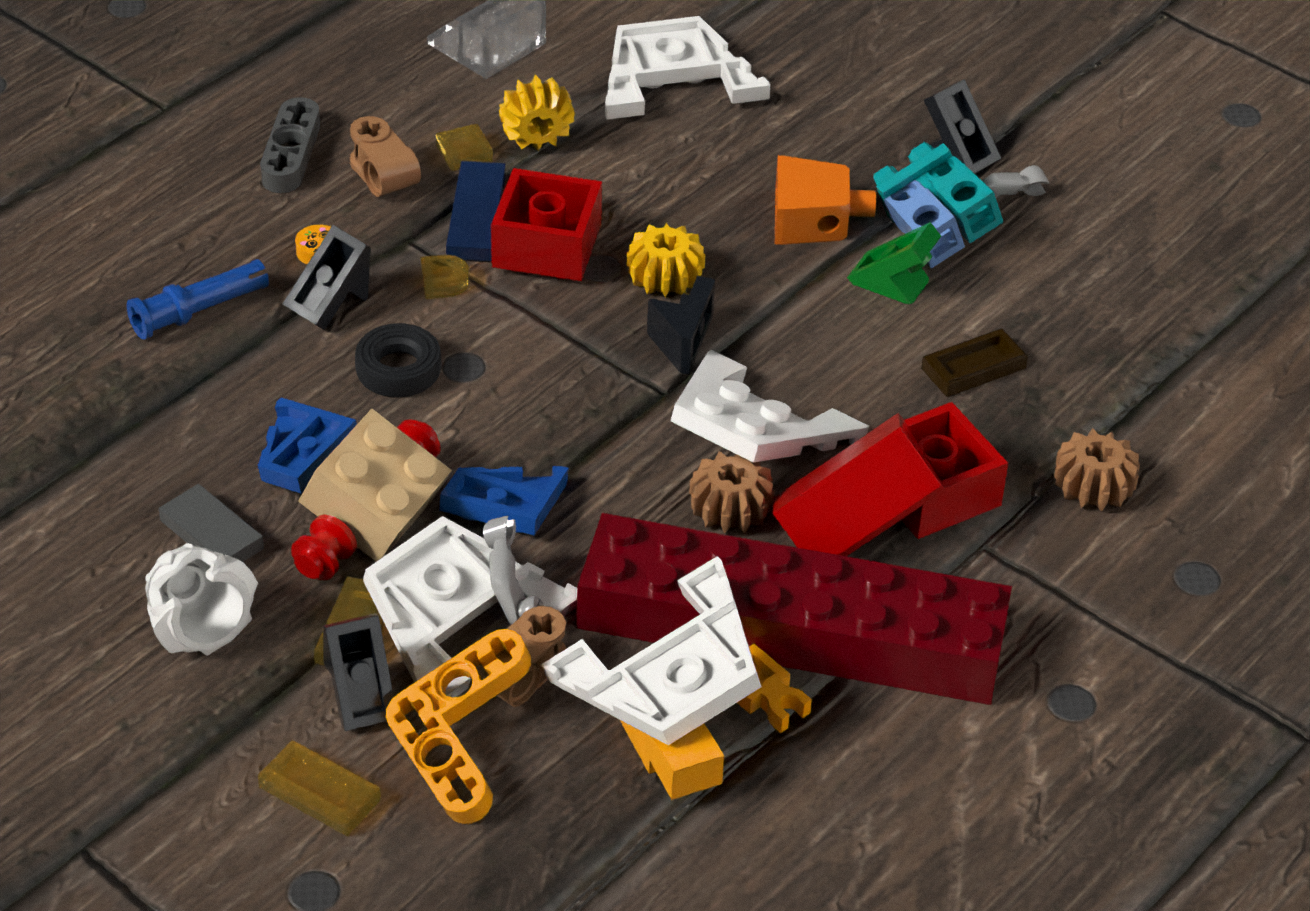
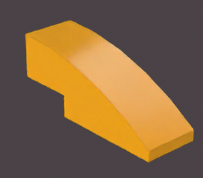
(683, 766)

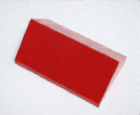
(858, 491)

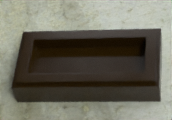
(974, 362)

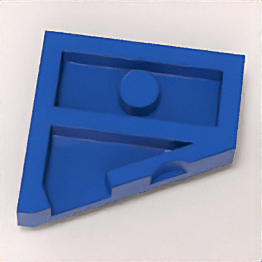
(300, 443)
(501, 492)

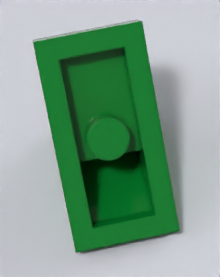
(897, 265)

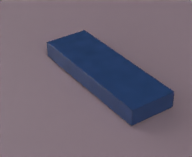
(474, 207)

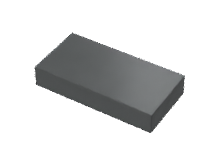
(210, 524)

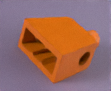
(816, 201)

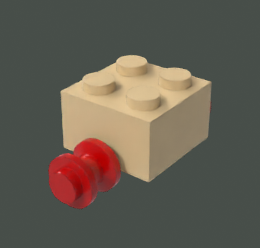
(368, 493)

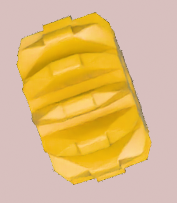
(536, 113)
(665, 259)

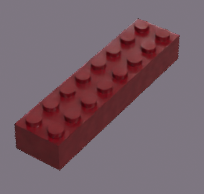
(803, 606)

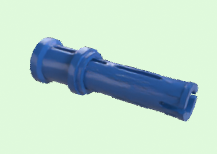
(179, 303)

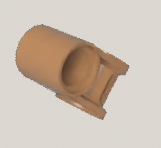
(382, 157)
(542, 634)

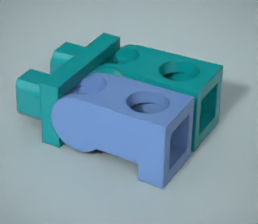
(940, 192)

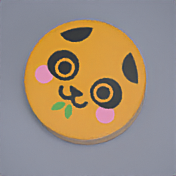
(308, 241)

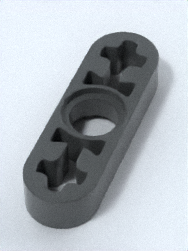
(294, 157)

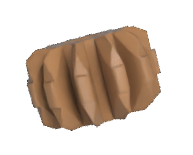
(1097, 469)
(731, 492)

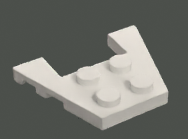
(674, 53)
(757, 429)
(439, 586)
(677, 678)

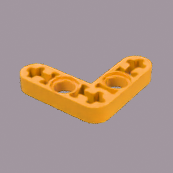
(440, 712)

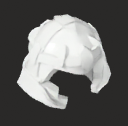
(198, 599)

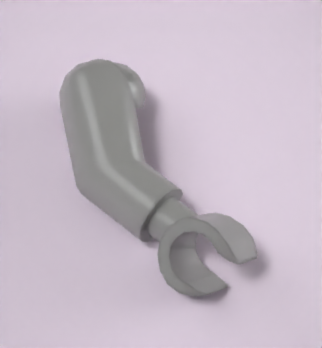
(1010, 183)
(499, 536)

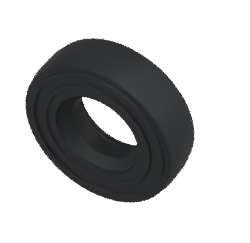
(398, 380)

